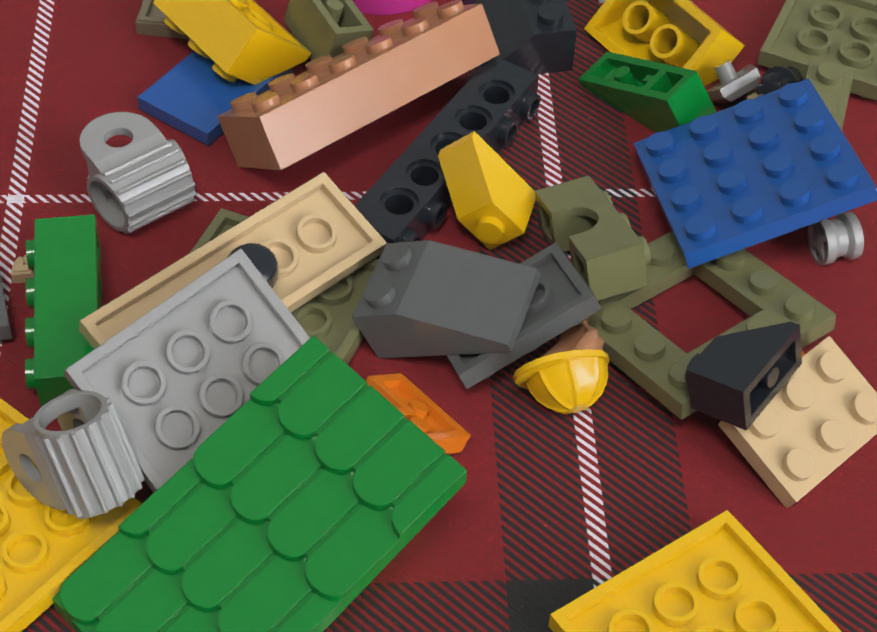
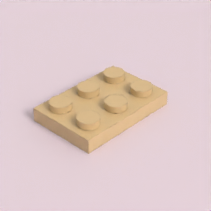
(809, 424)

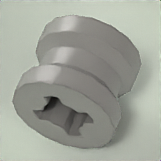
(836, 238)

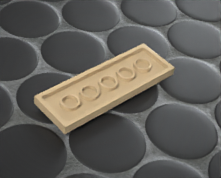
(309, 230)

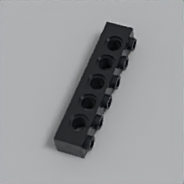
(413, 190)

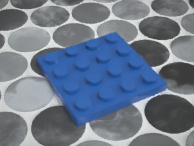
(753, 172)

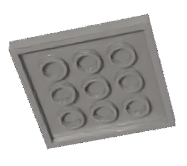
(191, 363)

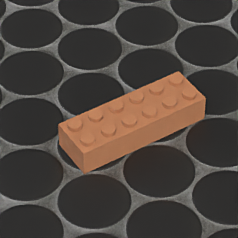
(358, 85)

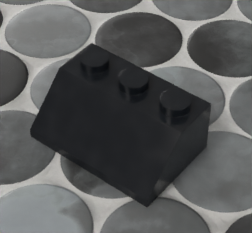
(532, 33)

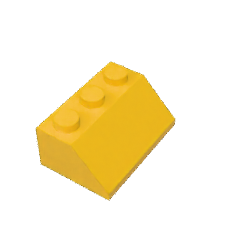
(665, 33)
(235, 36)

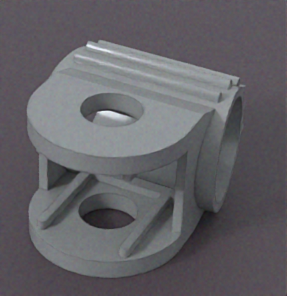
(138, 180)
(83, 465)

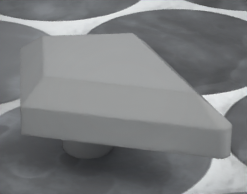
(733, 83)

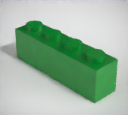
(62, 293)

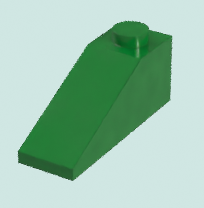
(648, 90)

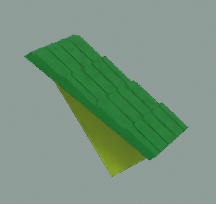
(271, 514)

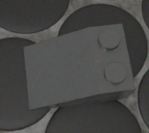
(443, 301)

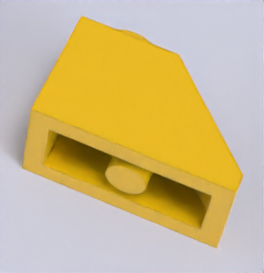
(486, 191)

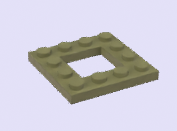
(739, 277)

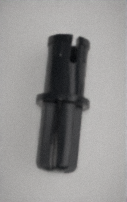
(778, 77)

